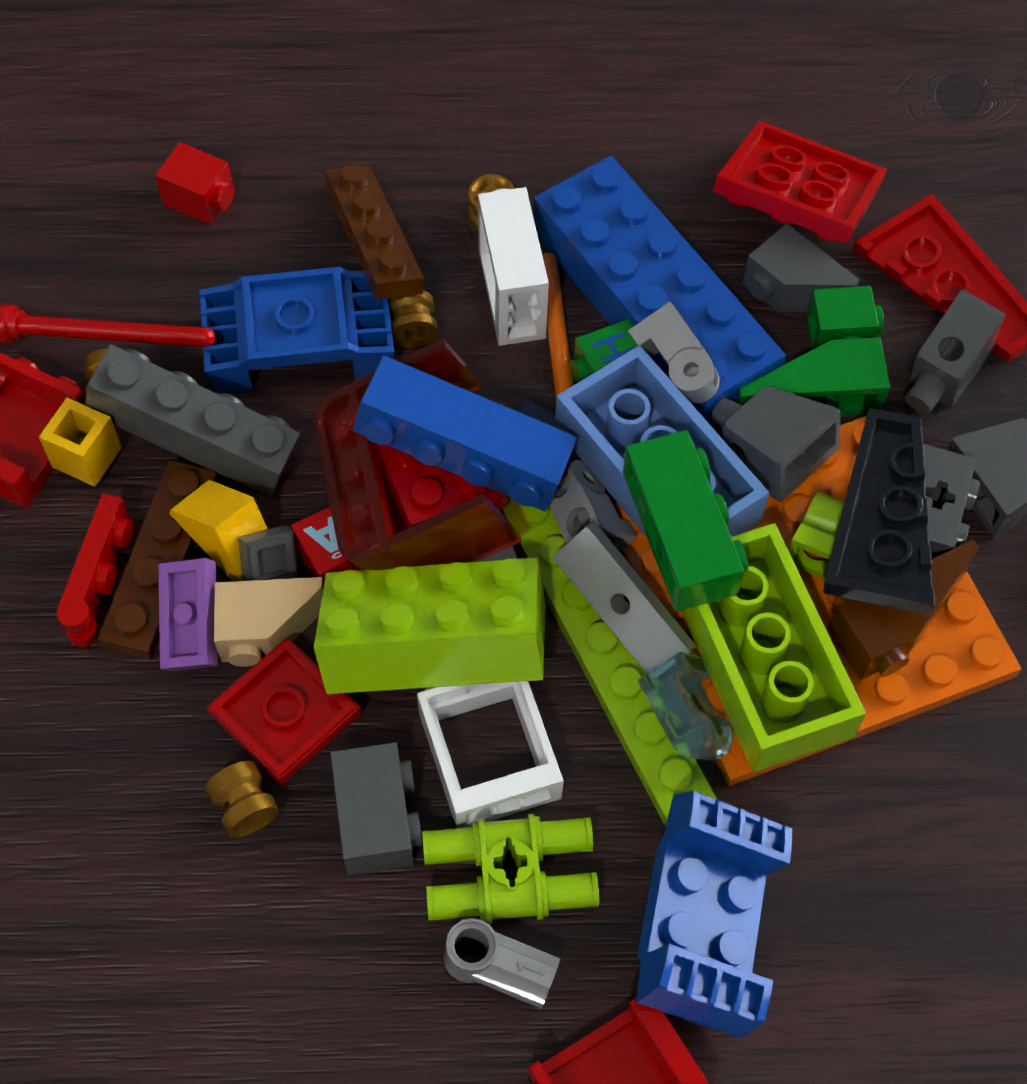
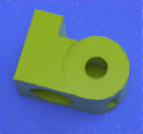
(817, 534)

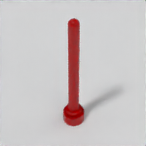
(16, 325)

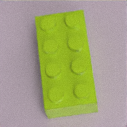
(431, 626)
(775, 660)

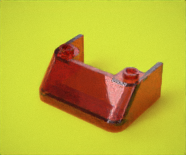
(361, 502)

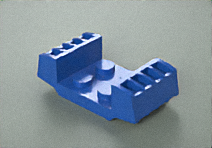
(291, 323)
(707, 914)

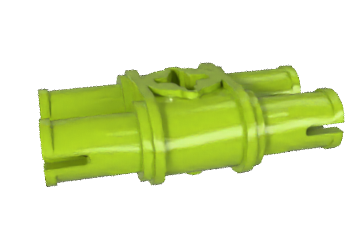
(533, 891)

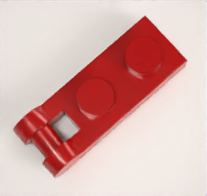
(94, 570)

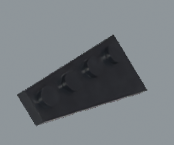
(883, 527)

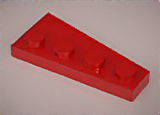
(937, 259)

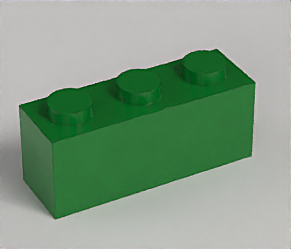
(684, 520)

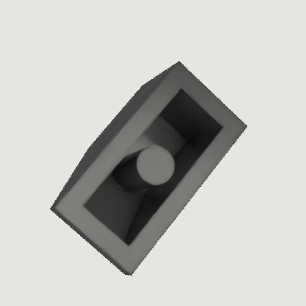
(788, 270)

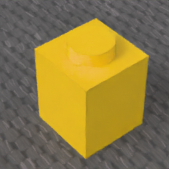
(80, 441)

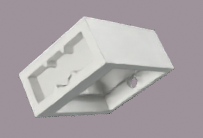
(512, 266)
(505, 794)

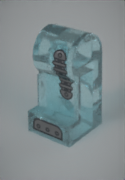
(685, 709)

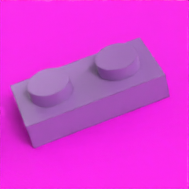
(187, 614)

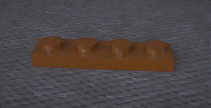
(373, 232)
(134, 612)

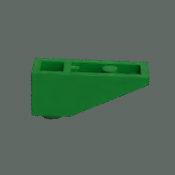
(839, 373)

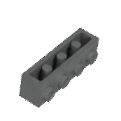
(191, 420)

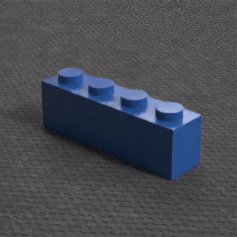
(464, 433)

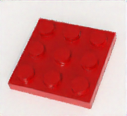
(800, 182)

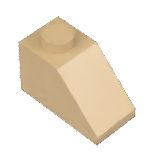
(261, 614)

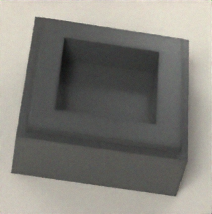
(268, 554)

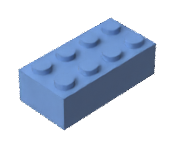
(636, 403)

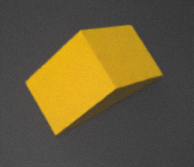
(216, 519)

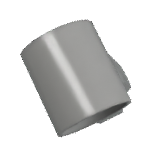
(508, 964)

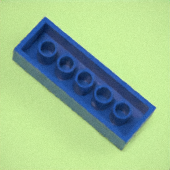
(636, 262)

